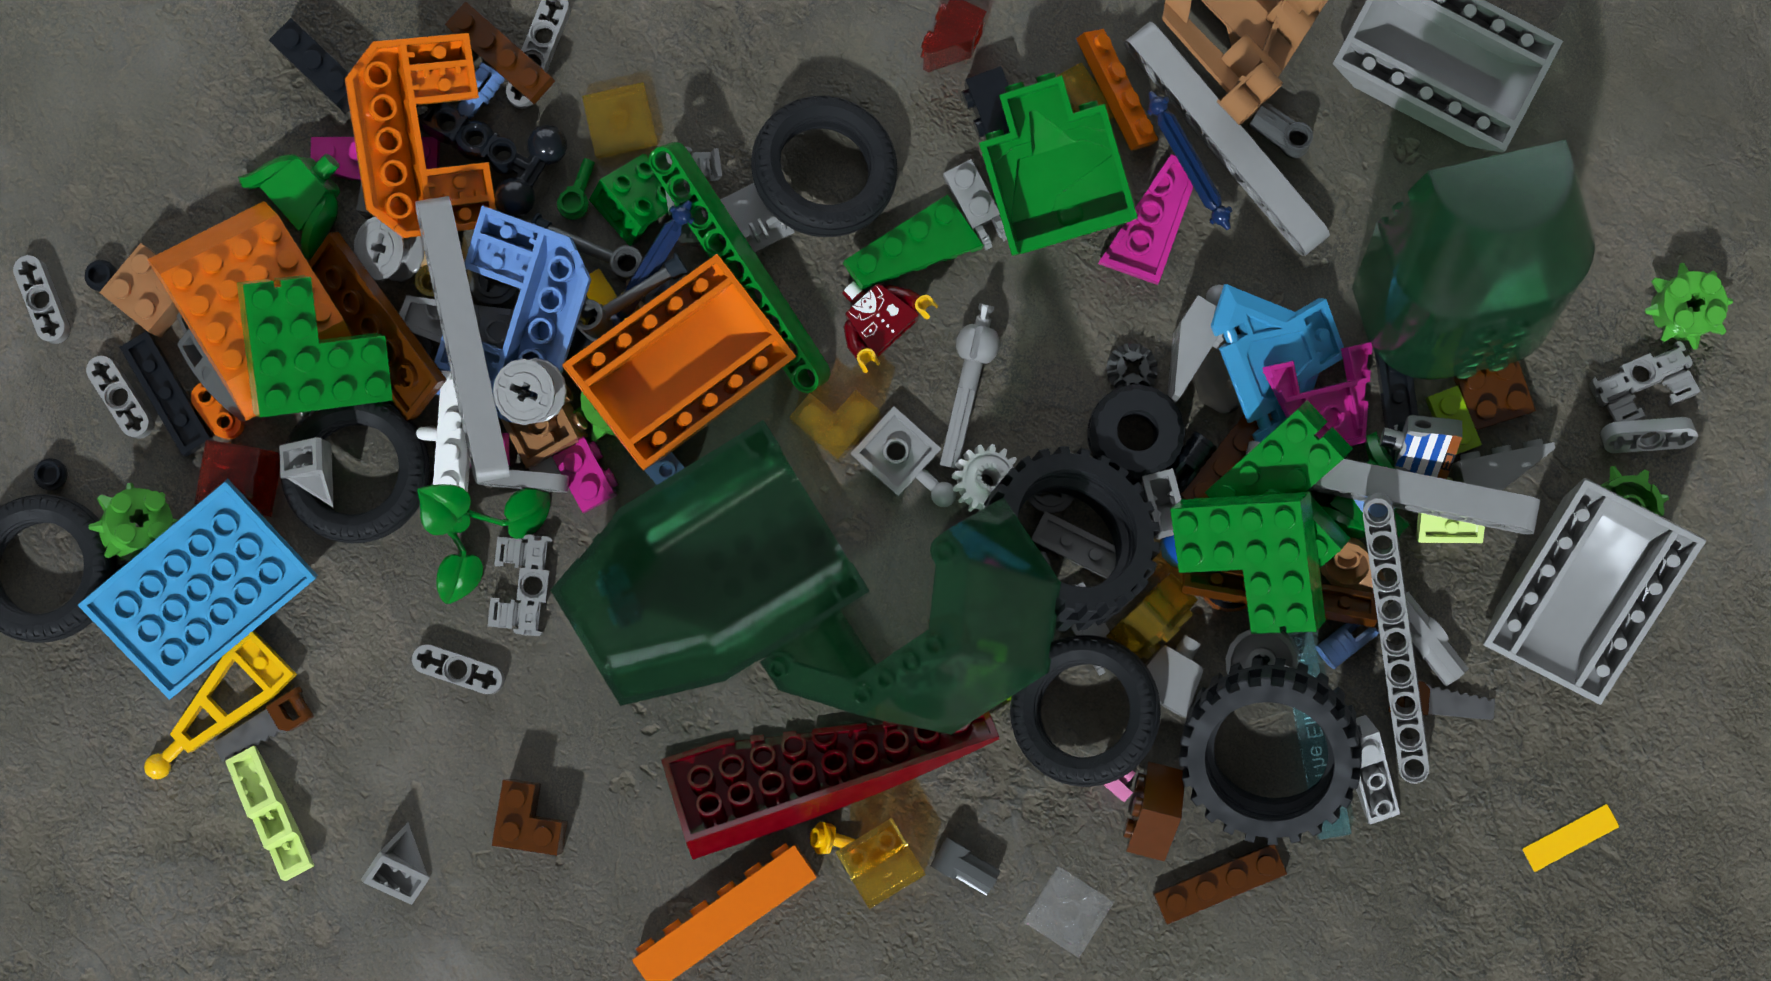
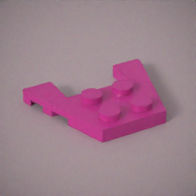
(1339, 404)

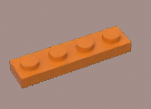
(1117, 89)

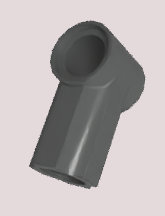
(1278, 129)
(960, 864)

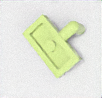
(1443, 530)

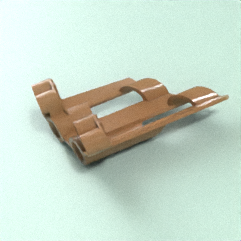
(1261, 40)

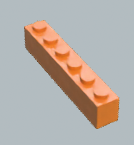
(726, 916)

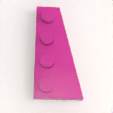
(1145, 243)

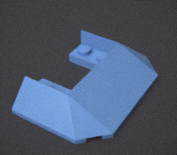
(550, 295)

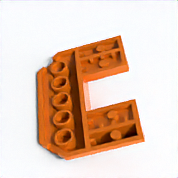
(387, 134)

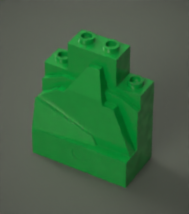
(1055, 168)

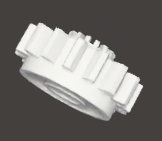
(969, 481)

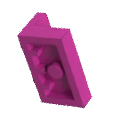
(587, 478)

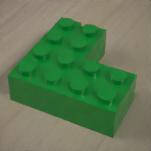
(290, 364)
(1292, 462)
(1268, 540)

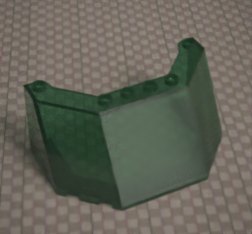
(982, 642)

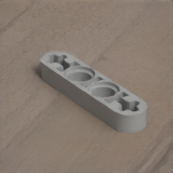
(543, 51)

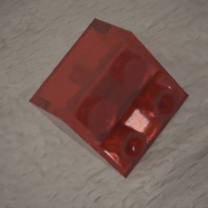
(954, 35)
(248, 468)

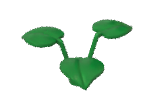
(446, 510)

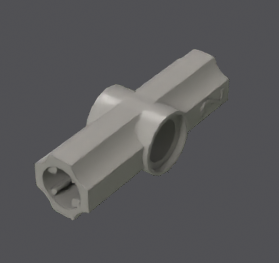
(1431, 642)

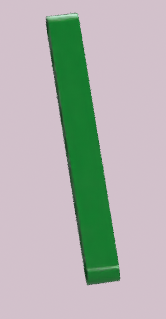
(739, 250)

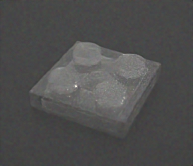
(1068, 911)

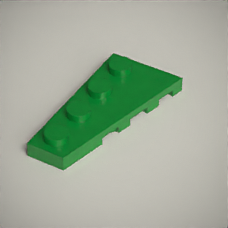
(923, 240)

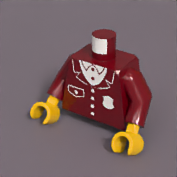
(880, 318)

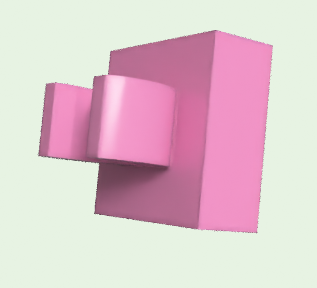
(1118, 787)

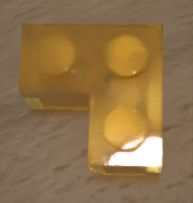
(837, 431)
(1154, 618)

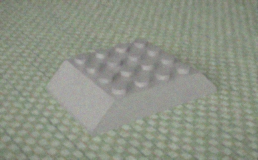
(1449, 65)
(1591, 589)

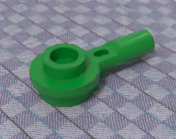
(573, 201)

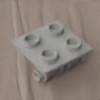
(754, 218)

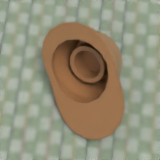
(1351, 567)

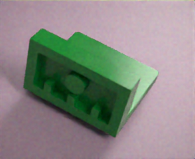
(630, 199)

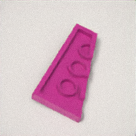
(344, 152)

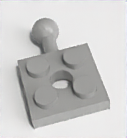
(901, 473)

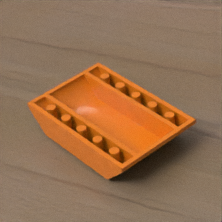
(203, 286)
(679, 362)

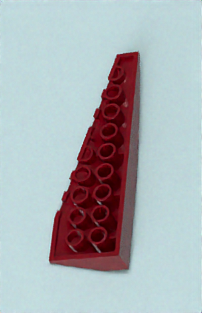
(766, 784)

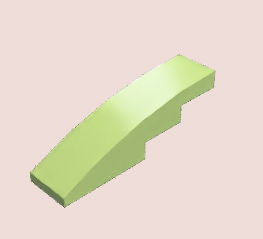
(269, 813)

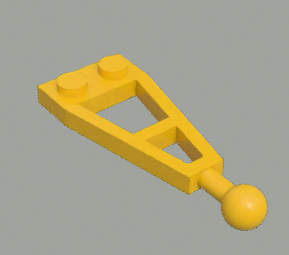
(260, 664)

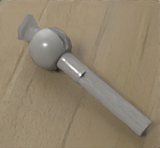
(977, 346)

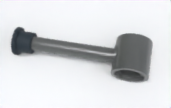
(614, 258)
(673, 269)

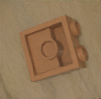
(544, 439)

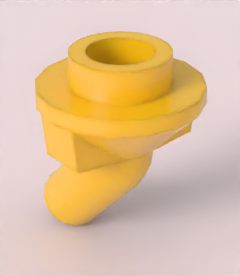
(825, 836)

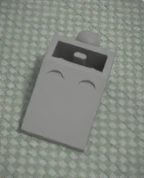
(1193, 341)

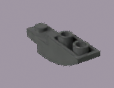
(204, 370)

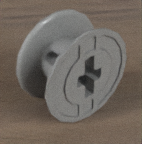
(386, 252)
(542, 378)

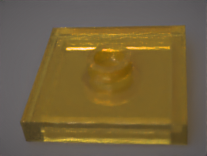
(620, 120)

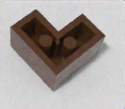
(1155, 811)
(520, 827)

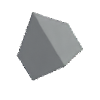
(309, 466)
(1164, 493)
(398, 868)

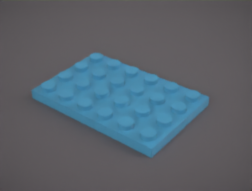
(198, 589)

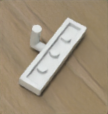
(451, 452)

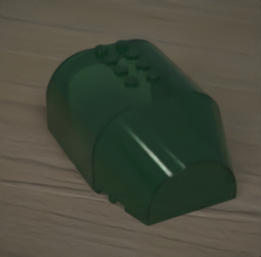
(1476, 264)
(707, 574)

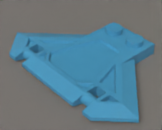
(1270, 337)

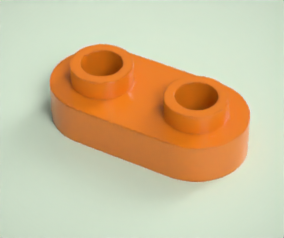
(213, 412)

